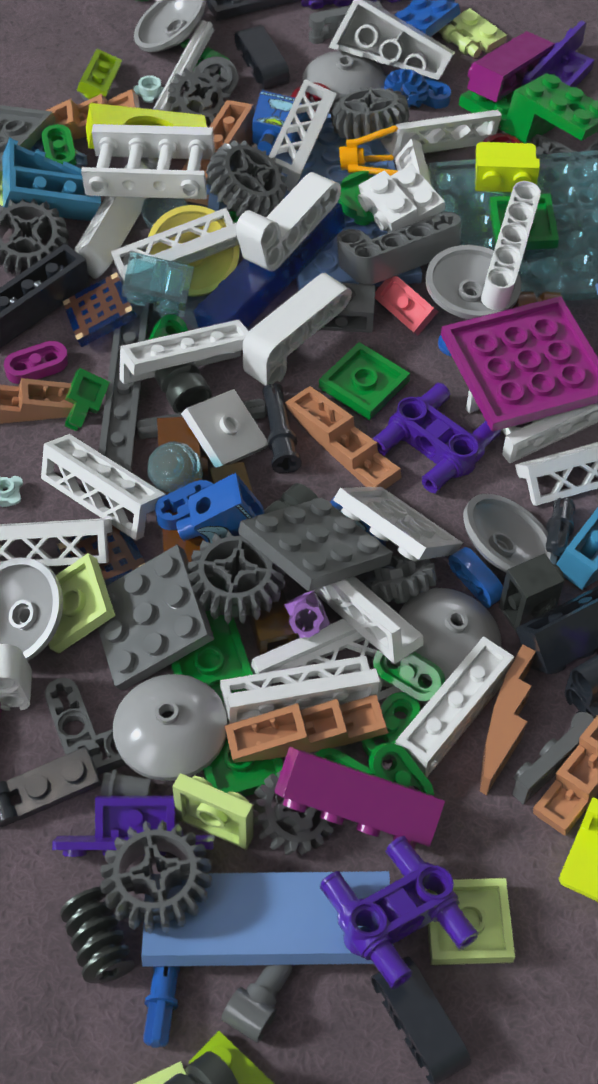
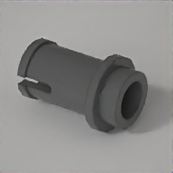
(124, 785)

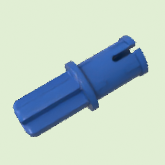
(160, 1006)

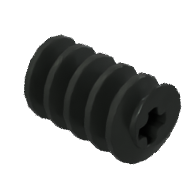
(93, 937)

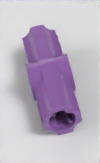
(307, 614)

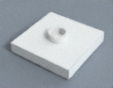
(225, 428)

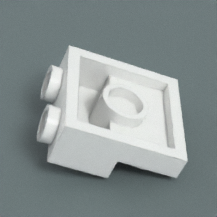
(399, 199)

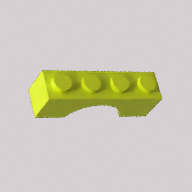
(137, 116)

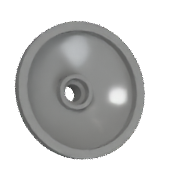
(168, 24)
(344, 72)
(458, 279)
(504, 531)
(27, 590)
(443, 641)
(171, 745)

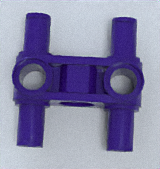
(435, 437)
(398, 911)

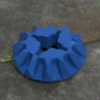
(412, 81)

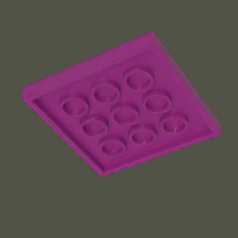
(525, 362)

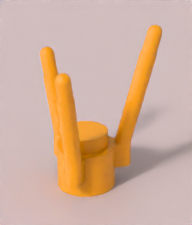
(354, 159)

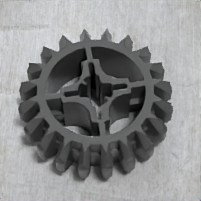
(368, 112)
(246, 178)
(31, 222)
(254, 587)
(139, 879)

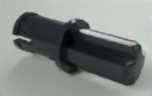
(560, 526)

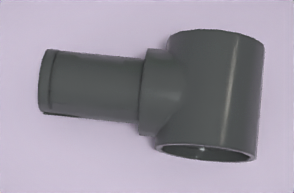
(255, 1006)

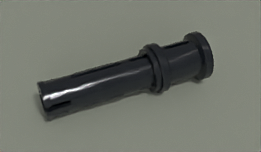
(282, 438)

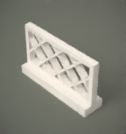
(315, 649)

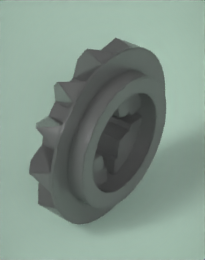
(227, 71)

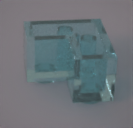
(159, 283)

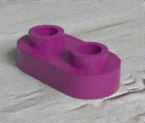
(35, 361)

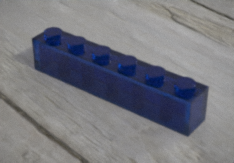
(254, 288)

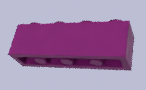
(505, 67)
(358, 797)

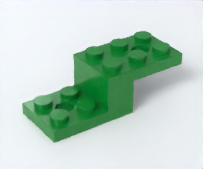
(539, 108)

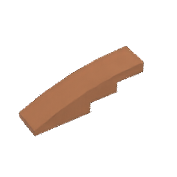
(75, 115)
(34, 401)
(338, 435)
(506, 726)
(305, 729)
(574, 785)

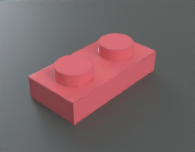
(405, 304)

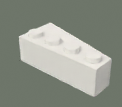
(383, 37)

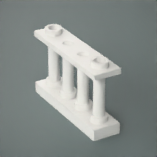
(149, 142)
(542, 432)

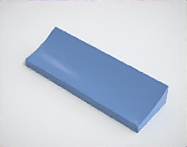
(259, 922)

